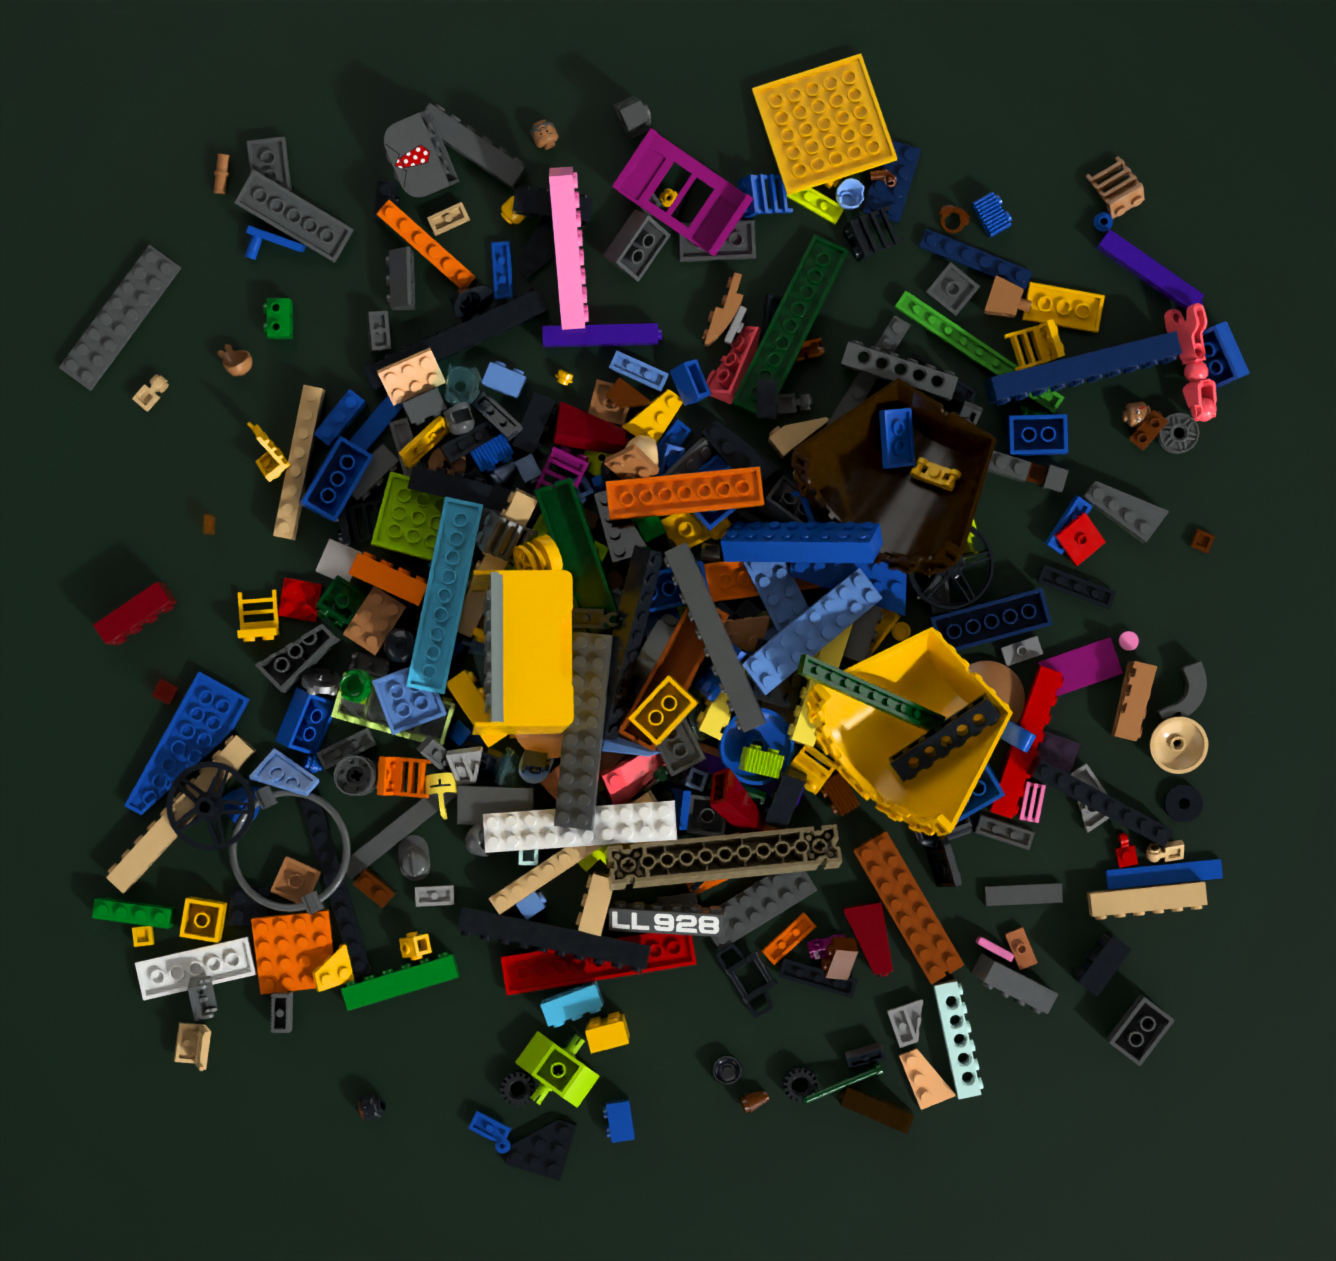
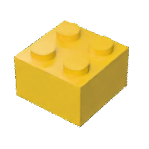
(203, 919)

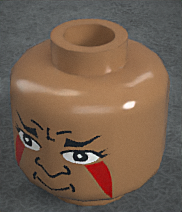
(1135, 413)

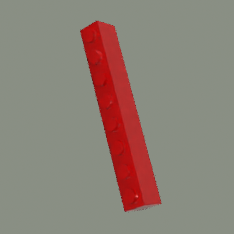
(1033, 718)

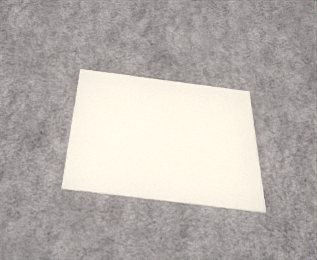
(337, 560)

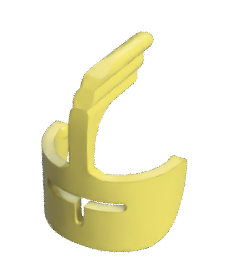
(446, 778)

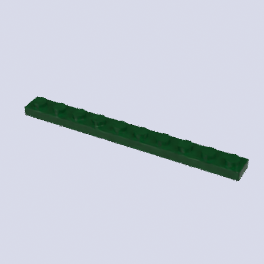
(868, 693)

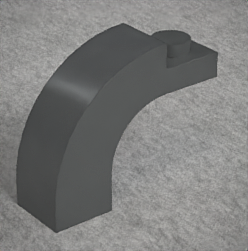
(655, 645)
(1194, 693)

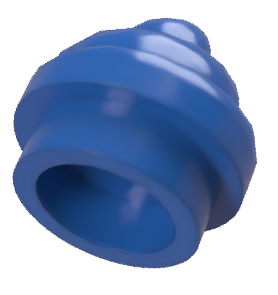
(311, 764)

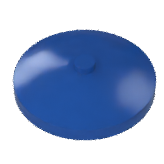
(769, 735)

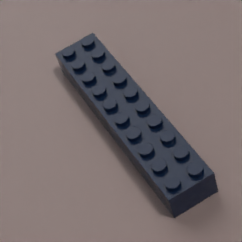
(1088, 367)

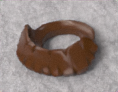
(963, 215)

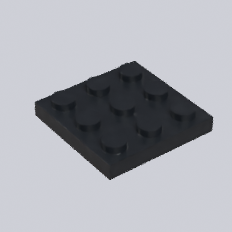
(784, 694)

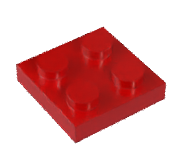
(299, 599)

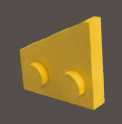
(334, 970)

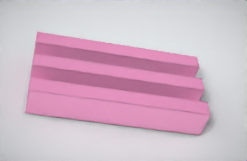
(1032, 802)
(994, 948)

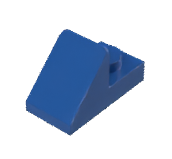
(461, 733)

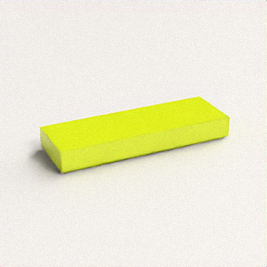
(818, 204)

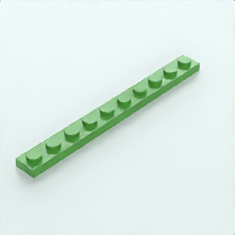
(967, 344)

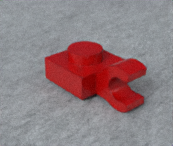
(1125, 853)

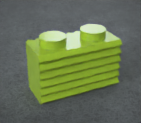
(760, 761)

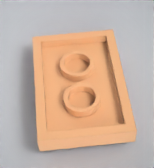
(411, 376)

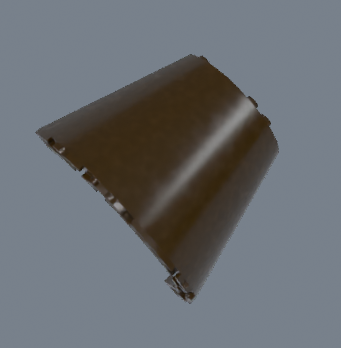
(919, 522)

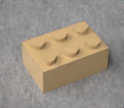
(595, 904)

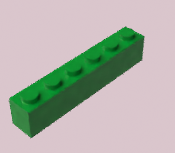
(401, 981)

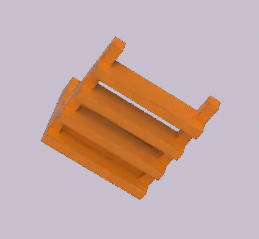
(392, 776)

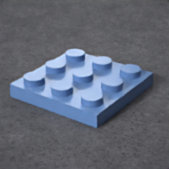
(404, 705)

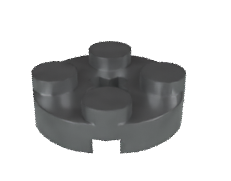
(320, 681)

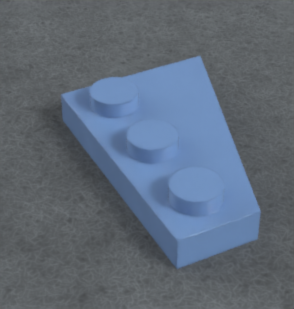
(285, 774)

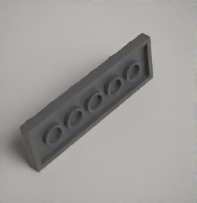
(294, 216)
(762, 902)

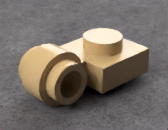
(146, 396)
(1172, 851)

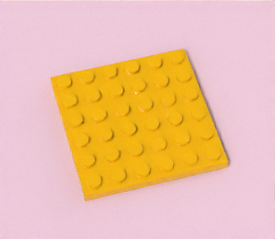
(824, 124)

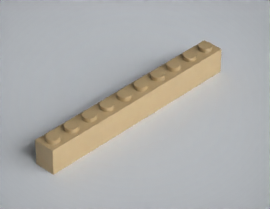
(160, 833)
(547, 870)

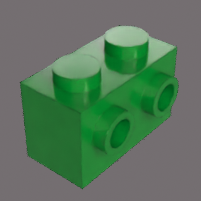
(279, 318)

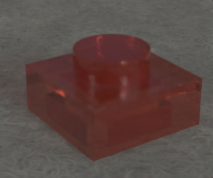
(165, 691)

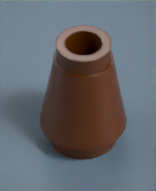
(753, 1100)

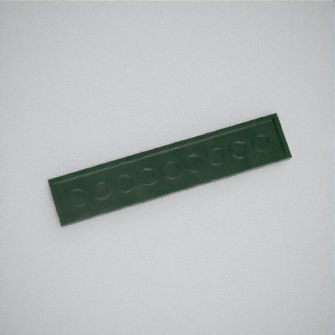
(792, 320)

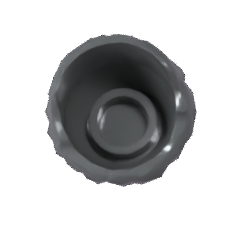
(475, 841)

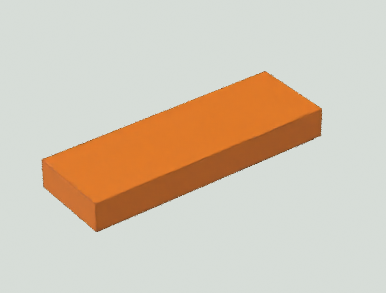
(788, 938)

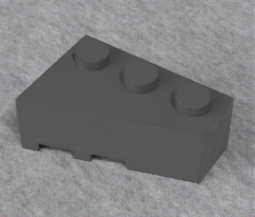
(633, 116)

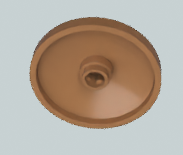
(1004, 682)

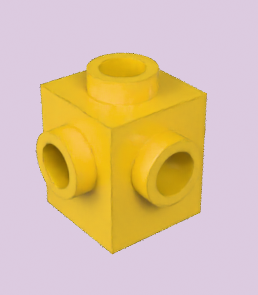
(415, 945)

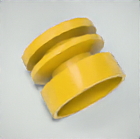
(538, 555)

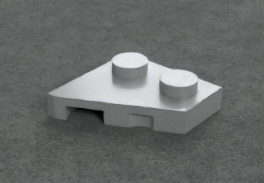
(465, 764)
(906, 1022)

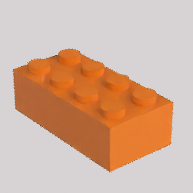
(391, 580)

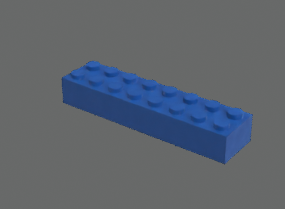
(802, 542)

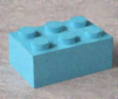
(572, 1004)

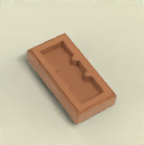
(1021, 948)

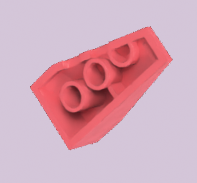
(729, 375)
(629, 777)

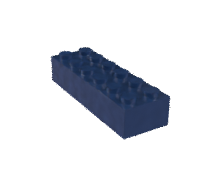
(993, 620)

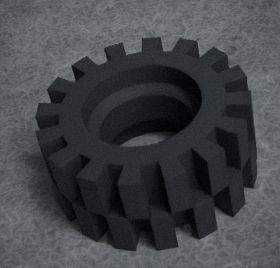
(792, 1075)
(506, 1092)

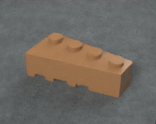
(1133, 700)

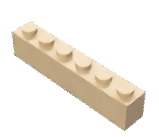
(1147, 898)

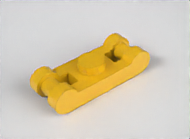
(935, 474)

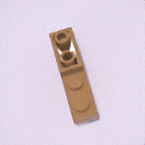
(722, 318)

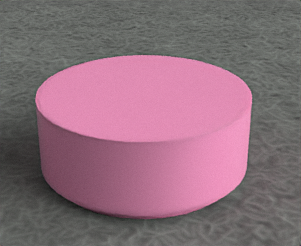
(1128, 640)

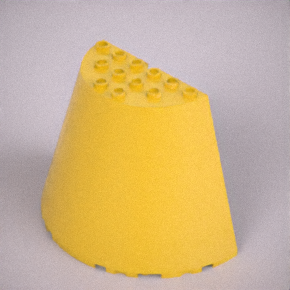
(864, 738)

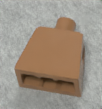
(1006, 299)

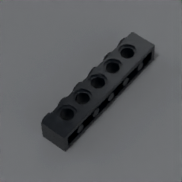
(948, 727)

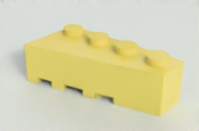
(715, 716)

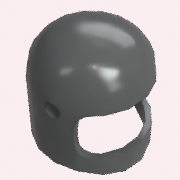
(459, 419)

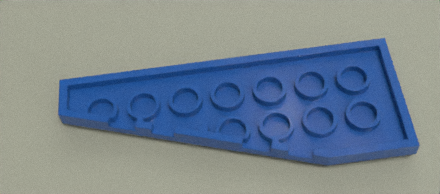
(197, 728)

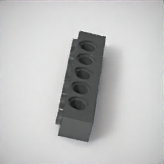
(850, 361)

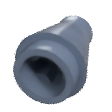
(503, 472)

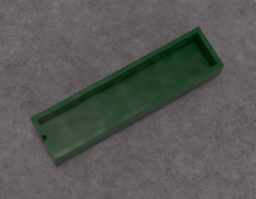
(576, 544)

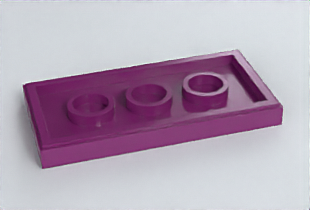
(1085, 665)

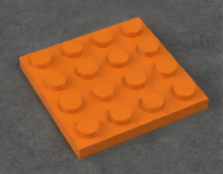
(291, 949)

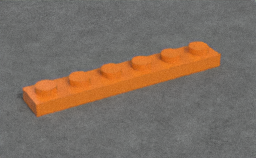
(425, 245)

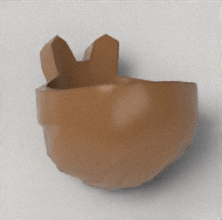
(236, 362)

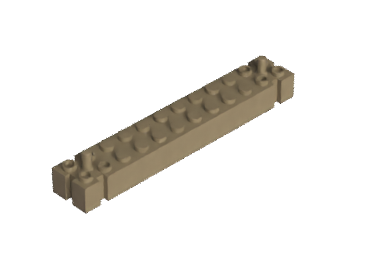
(723, 857)

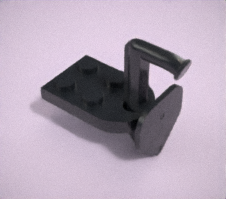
(941, 855)

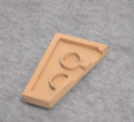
(924, 1080)

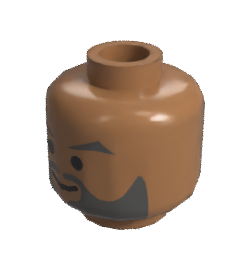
(544, 134)

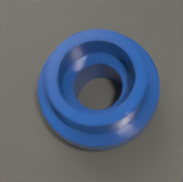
(1097, 224)

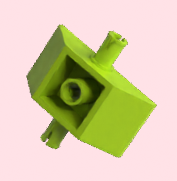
(541, 1057)

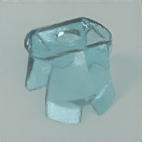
(469, 376)

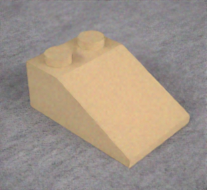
(789, 436)

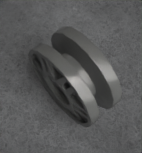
(1189, 430)

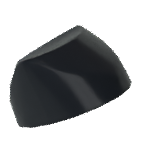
(727, 1070)

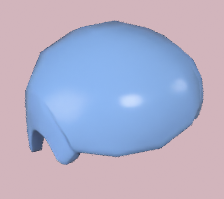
(850, 194)

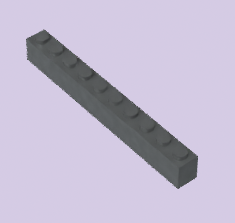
(715, 637)

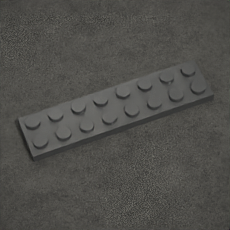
(120, 317)

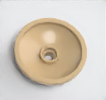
(1187, 754)

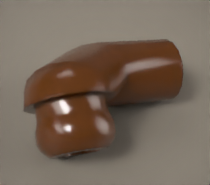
(885, 176)

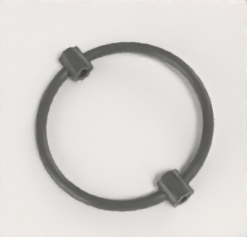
(313, 901)

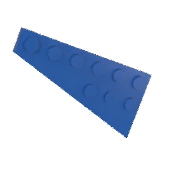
(887, 582)

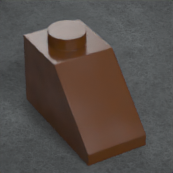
(625, 396)

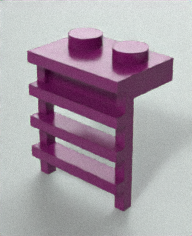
(562, 457)

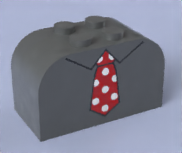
(419, 155)

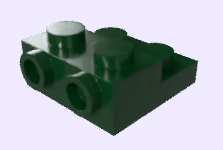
(340, 602)

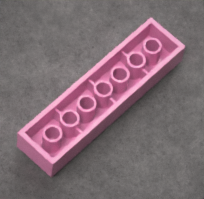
(567, 250)

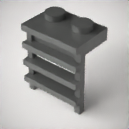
(495, 532)

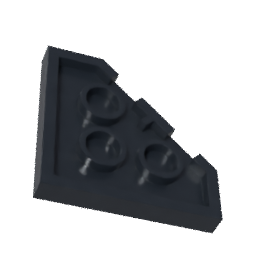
(543, 1150)

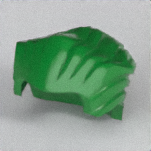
(356, 686)

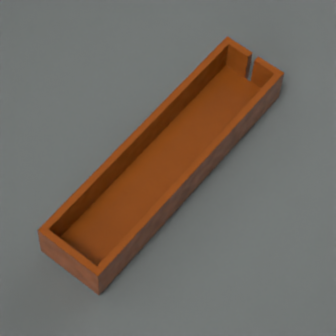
(681, 660)
(908, 907)

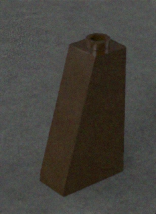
(876, 1108)

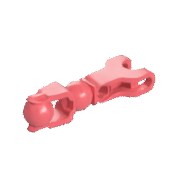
(1200, 392)

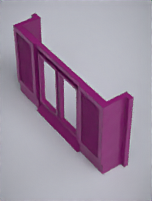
(649, 168)

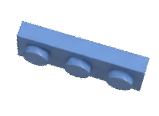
(638, 371)

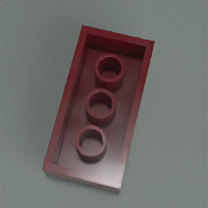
(135, 613)

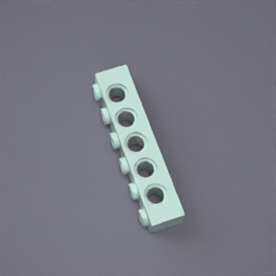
(963, 1088)

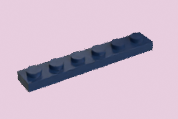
(974, 258)

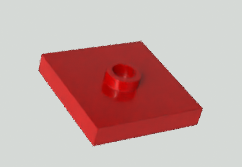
(1079, 539)

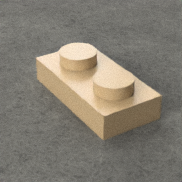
(448, 219)

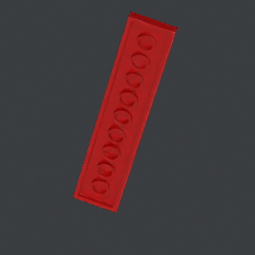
(546, 970)

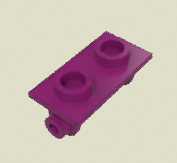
(818, 947)

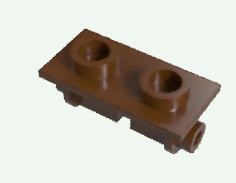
(811, 348)
(1148, 429)

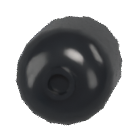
(400, 645)

